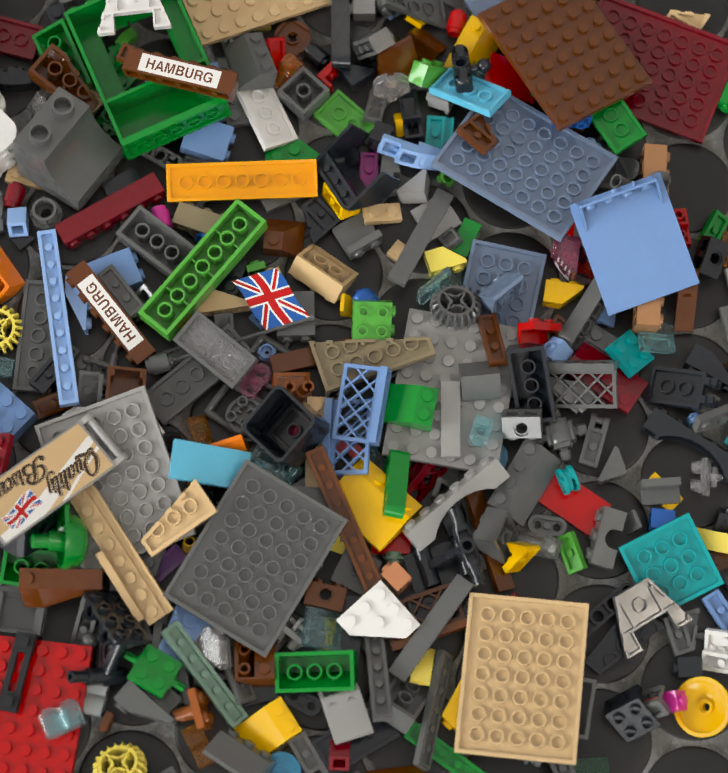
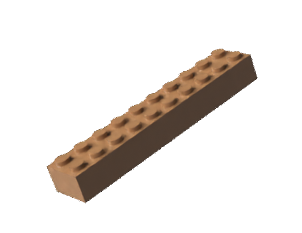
(647, 315)

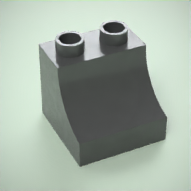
(66, 150)

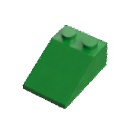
(411, 406)

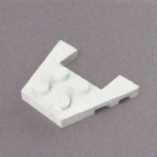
(129, 7)

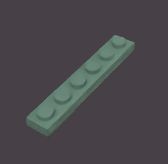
(204, 674)

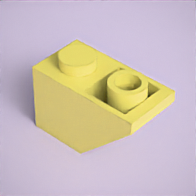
(440, 258)

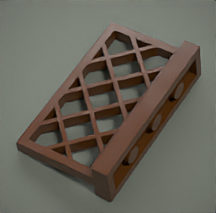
(454, 625)

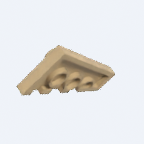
(183, 516)

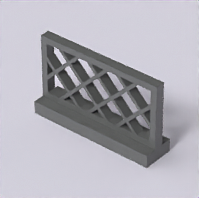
(585, 367)

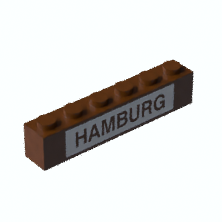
(181, 74)
(110, 312)

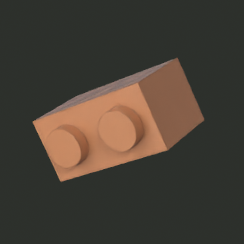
(395, 578)

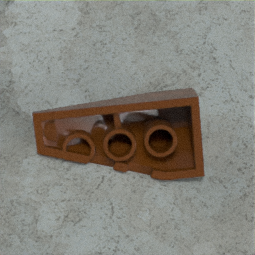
(55, 70)
(54, 585)

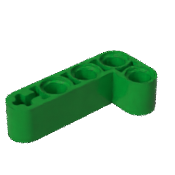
(396, 482)

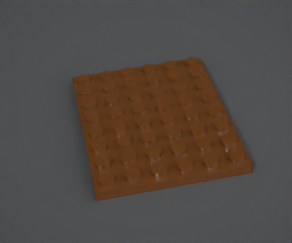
(565, 56)

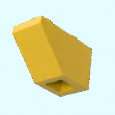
(559, 294)

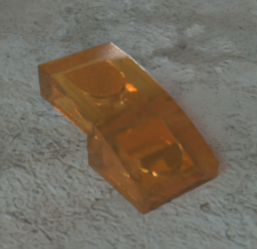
(197, 743)

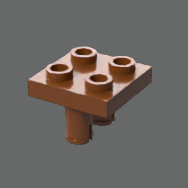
(295, 381)
(196, 710)

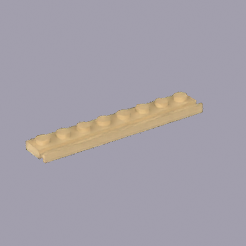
(121, 554)

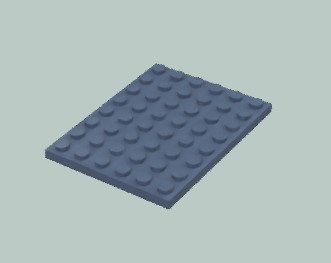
(531, 169)

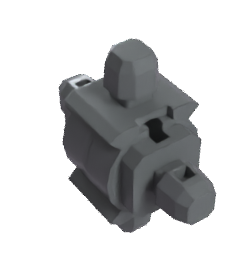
(561, 435)

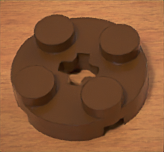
(298, 29)

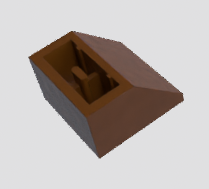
(253, 668)

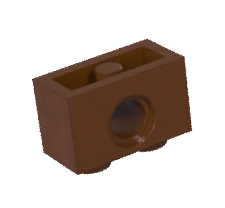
(334, 604)

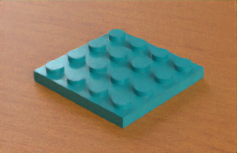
(673, 560)

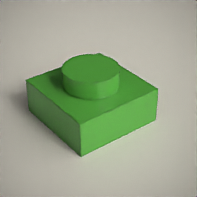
(255, 267)

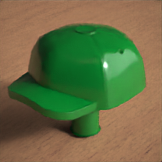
(68, 541)

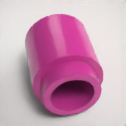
(162, 214)

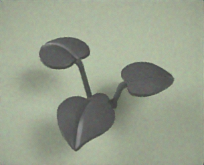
(628, 170)

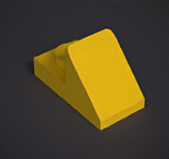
(521, 555)

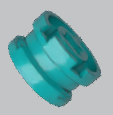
(567, 479)

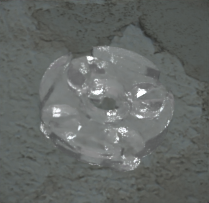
(391, 86)

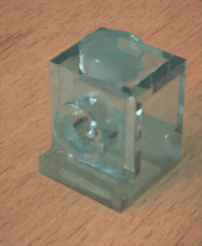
(481, 424)

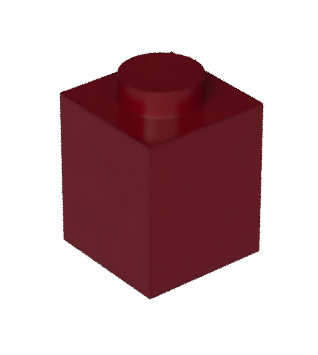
(339, 756)

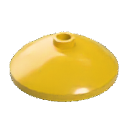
(697, 719)

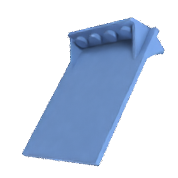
(634, 244)

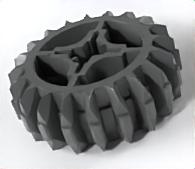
(455, 303)

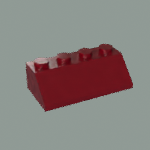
(628, 389)

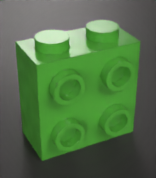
(372, 319)

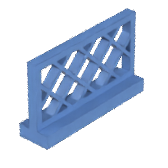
(378, 402)
(330, 445)

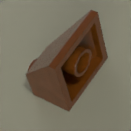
(283, 238)

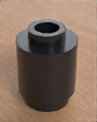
(316, 55)

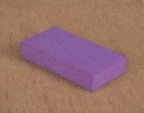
(172, 560)

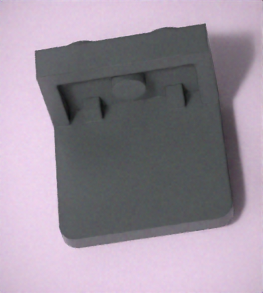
(356, 236)

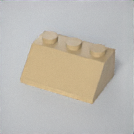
(322, 273)

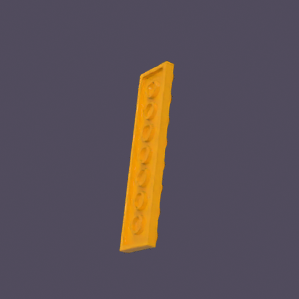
(241, 180)

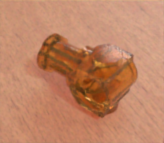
(288, 67)

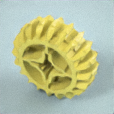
(11, 319)
(120, 760)

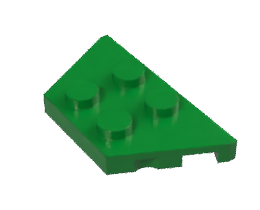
(293, 151)

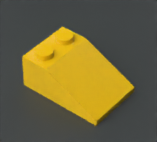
(270, 726)

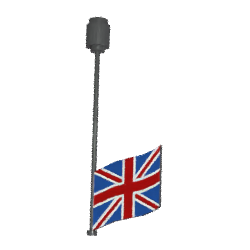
(270, 303)

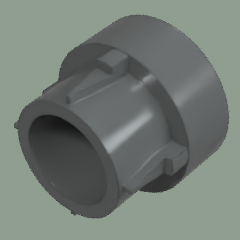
(43, 206)

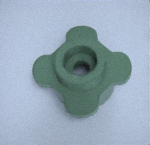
(393, 556)

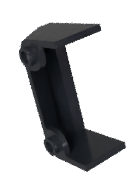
(337, 169)

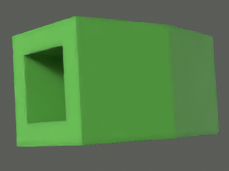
(128, 36)

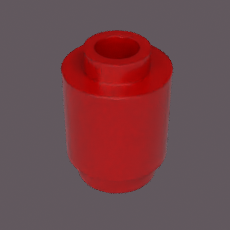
(456, 23)

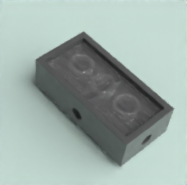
(215, 350)

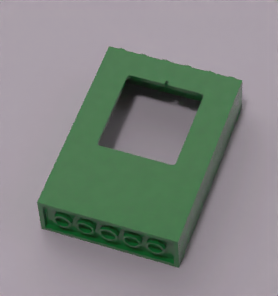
(152, 111)

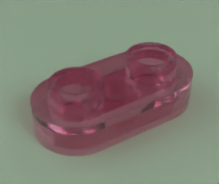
(254, 381)

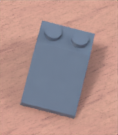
(501, 292)

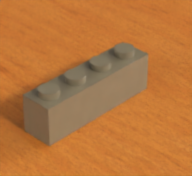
(194, 219)

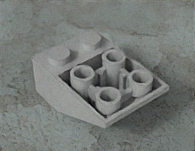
(345, 714)

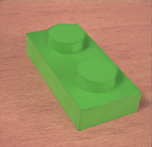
(572, 553)

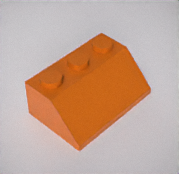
(10, 279)

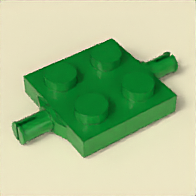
(154, 671)

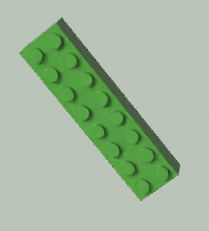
(203, 269)

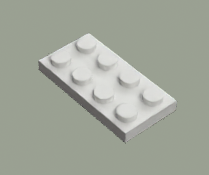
(267, 117)

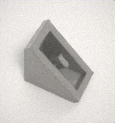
(416, 189)

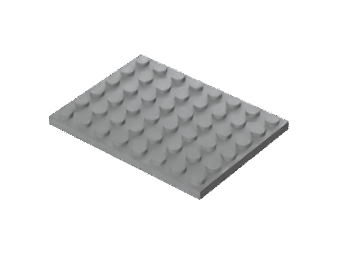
(451, 349)
(138, 487)

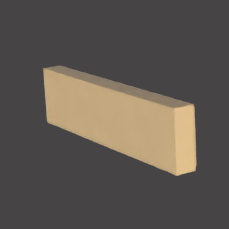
(119, 586)

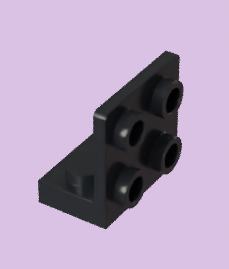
(630, 714)

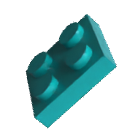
(628, 354)

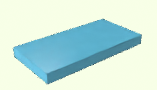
(483, 99)
(205, 462)

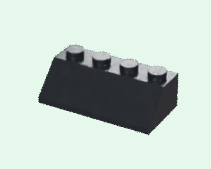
(531, 379)

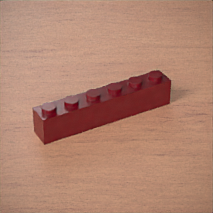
(109, 211)

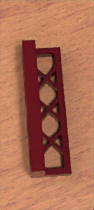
(416, 477)

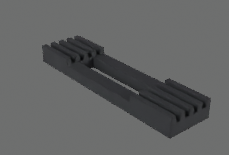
(26, 644)

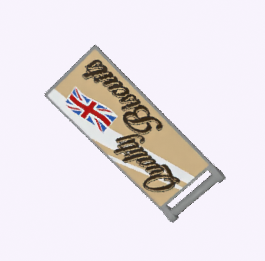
(53, 477)

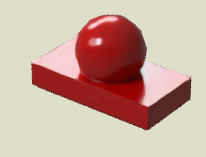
(277, 49)

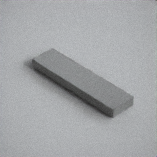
(450, 419)

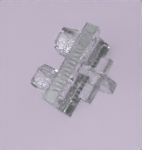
(704, 468)

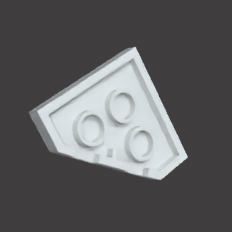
(378, 615)

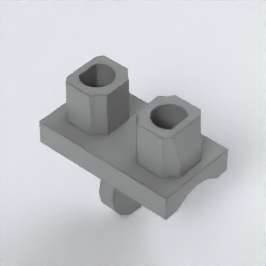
(293, 632)

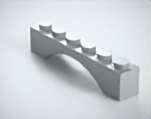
(423, 528)

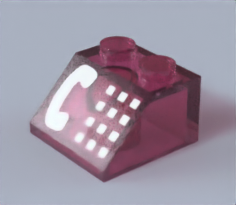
(566, 256)

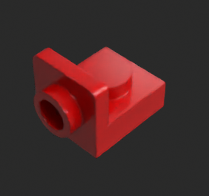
(328, 74)

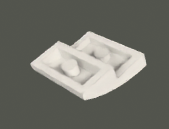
(715, 651)

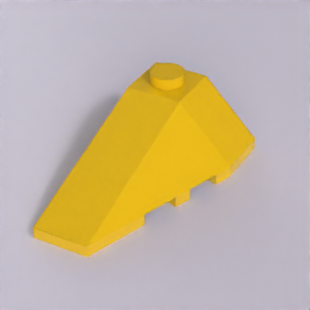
(476, 40)

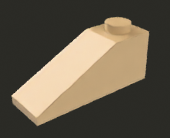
(223, 302)

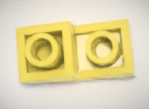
(714, 540)
(423, 671)

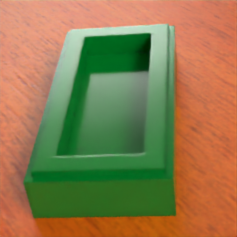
(467, 231)

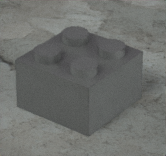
(303, 94)

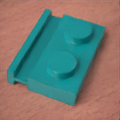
(438, 130)

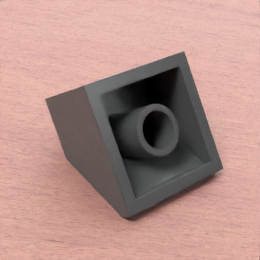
(494, 532)

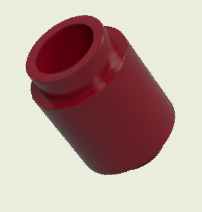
(14, 195)

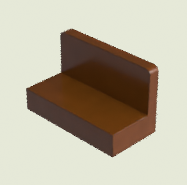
(425, 44)

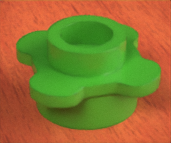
(447, 181)

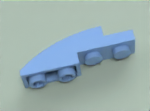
(407, 153)

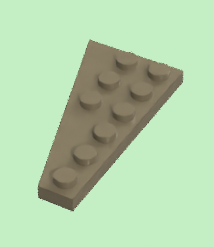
(371, 352)

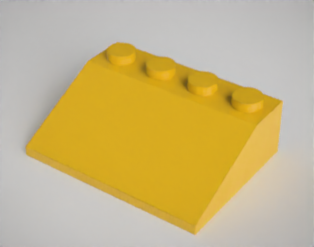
(366, 499)

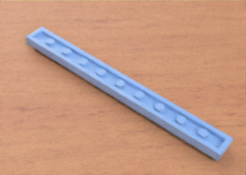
(58, 318)

